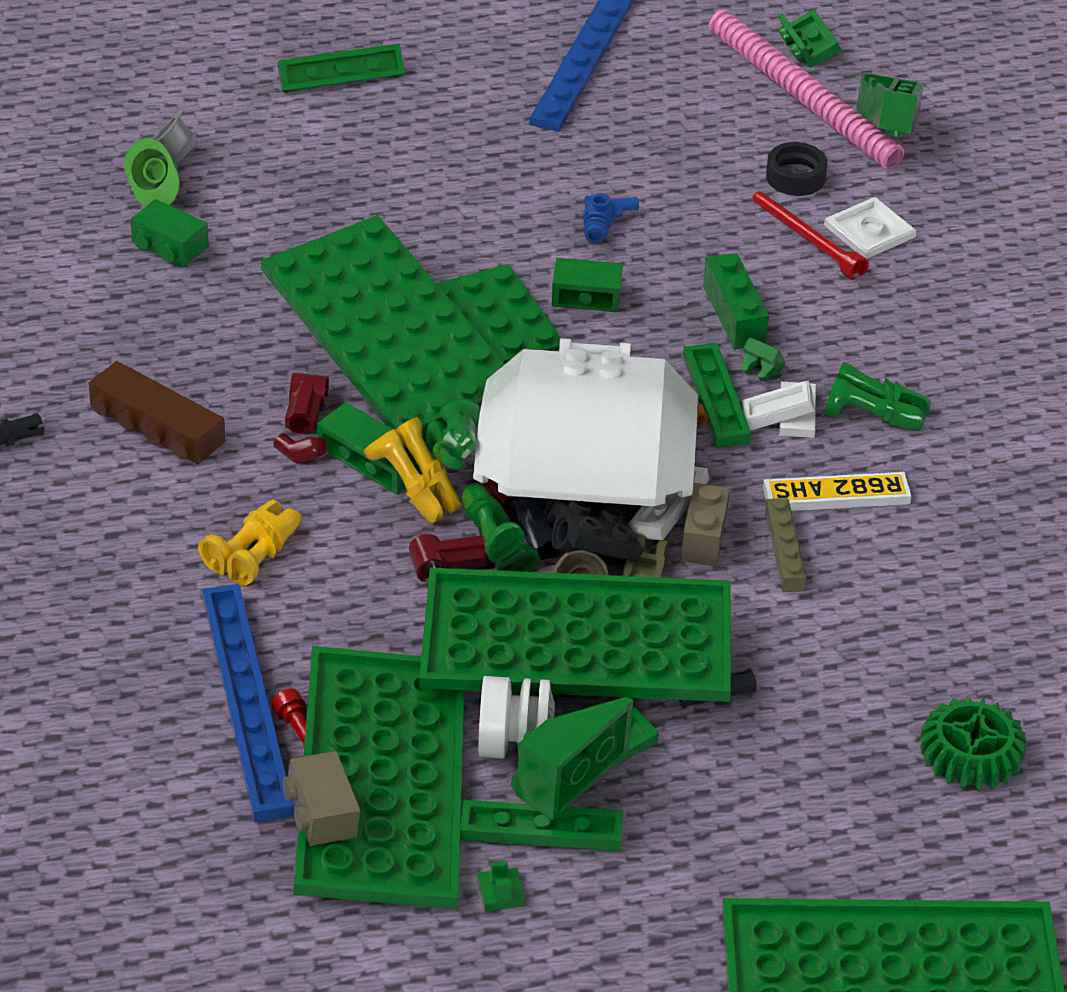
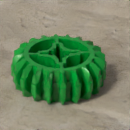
(996, 750)

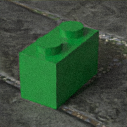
(169, 232)
(587, 284)

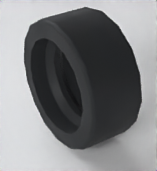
(796, 183)

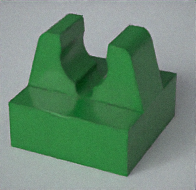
(762, 354)
(500, 887)

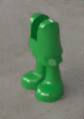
(887, 400)
(457, 439)
(501, 537)

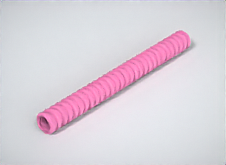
(806, 89)

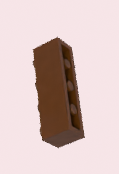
(157, 412)

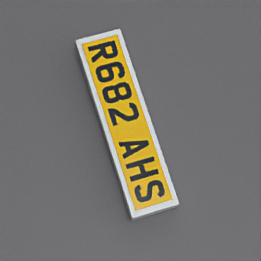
(840, 491)

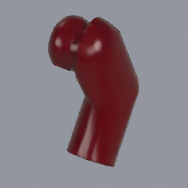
(301, 450)

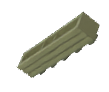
(785, 545)

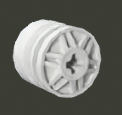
(509, 716)

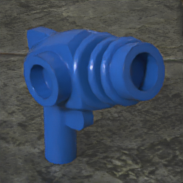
(600, 214)

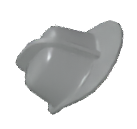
(177, 137)

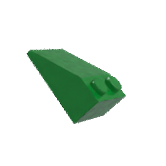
(571, 754)

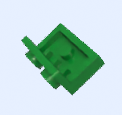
(809, 38)

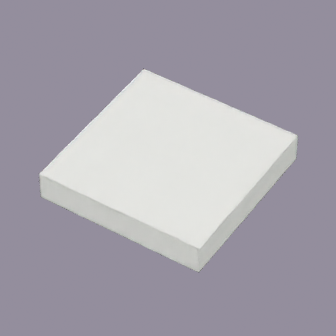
(870, 227)

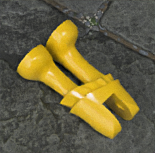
(426, 490)
(265, 526)

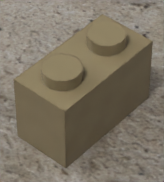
(705, 524)
(322, 798)

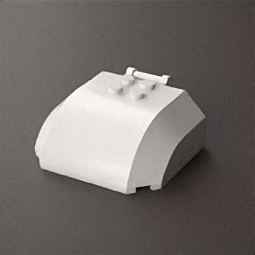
(588, 427)

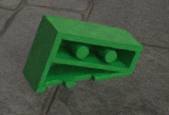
(890, 102)

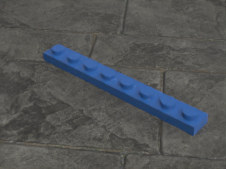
(579, 64)
(247, 703)

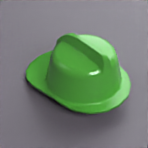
(149, 163)

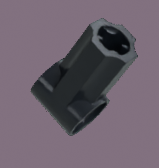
(537, 529)

